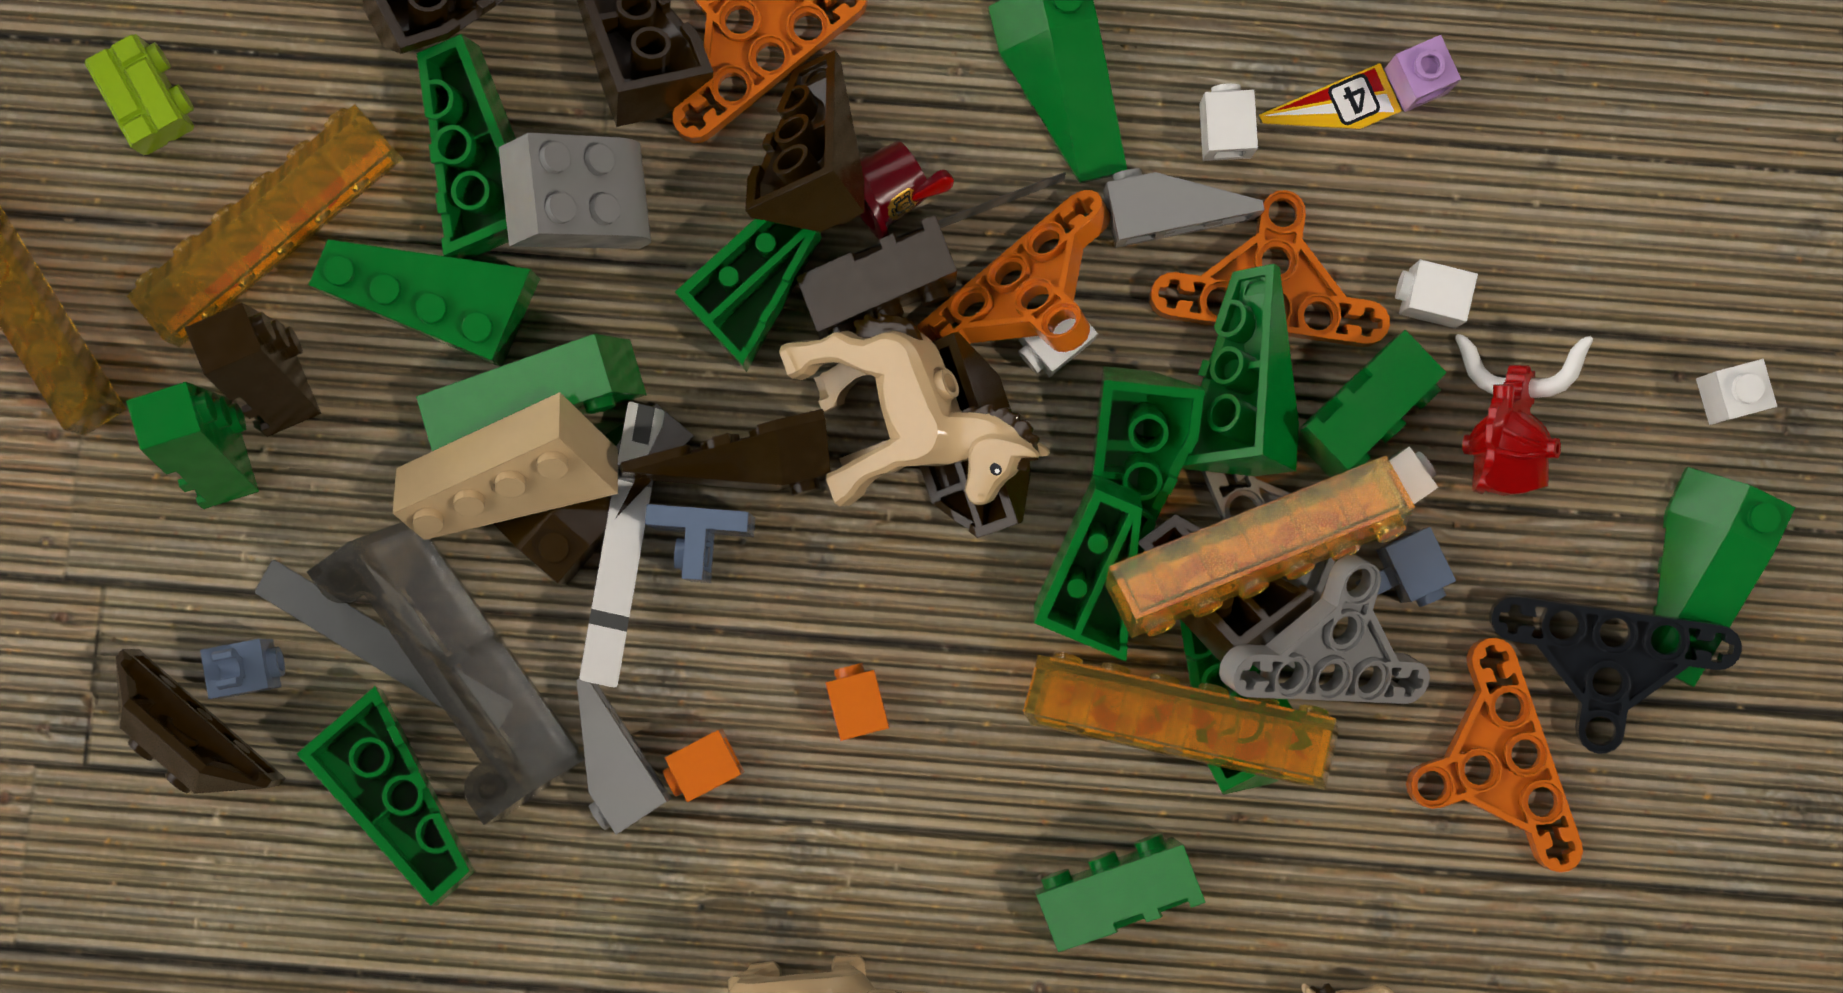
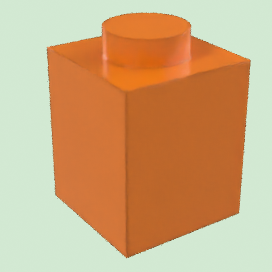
(856, 702)
(702, 766)

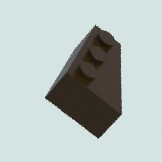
(880, 280)

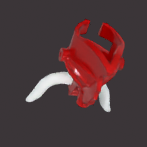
(1510, 442)

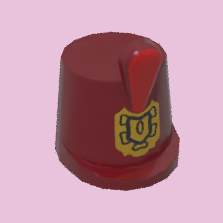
(896, 186)

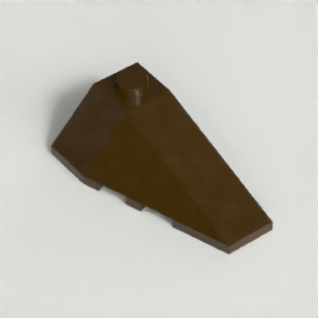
(813, 158)
(773, 458)

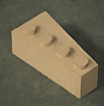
(507, 471)

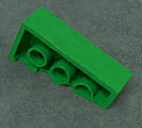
(588, 372)

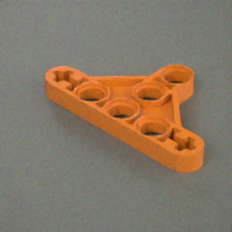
(737, 53)
(1048, 273)
(1302, 284)
(1508, 786)

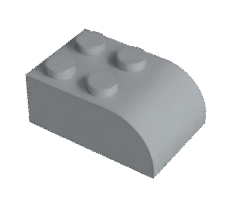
(574, 192)

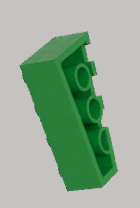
(465, 136)
(440, 297)
(385, 790)

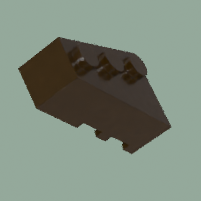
(256, 361)
(1238, 619)

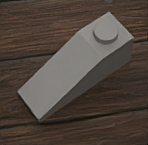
(1166, 206)
(616, 768)

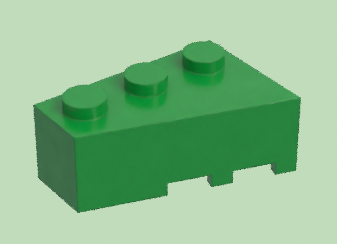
(748, 285)
(1371, 405)
(198, 438)
(1075, 589)
(1118, 891)

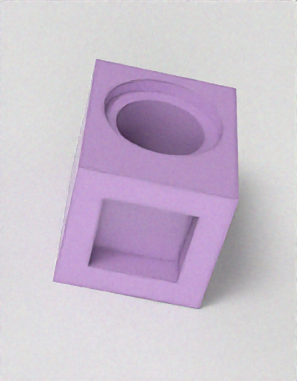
(1422, 73)

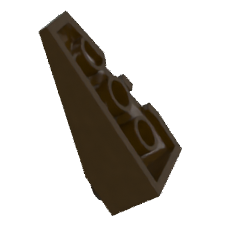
(419, 23)
(643, 57)
(568, 536)

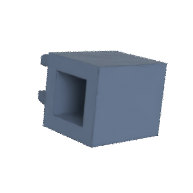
(1415, 568)
(242, 668)

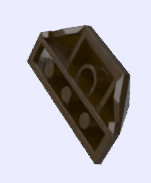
(946, 483)
(183, 733)

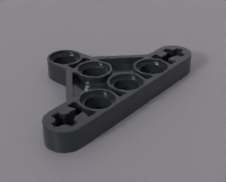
(1635, 659)

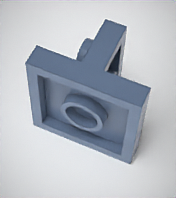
(700, 525)

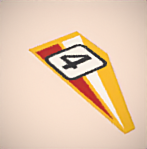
(1343, 104)

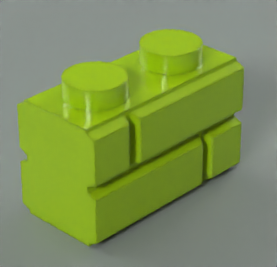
(140, 94)

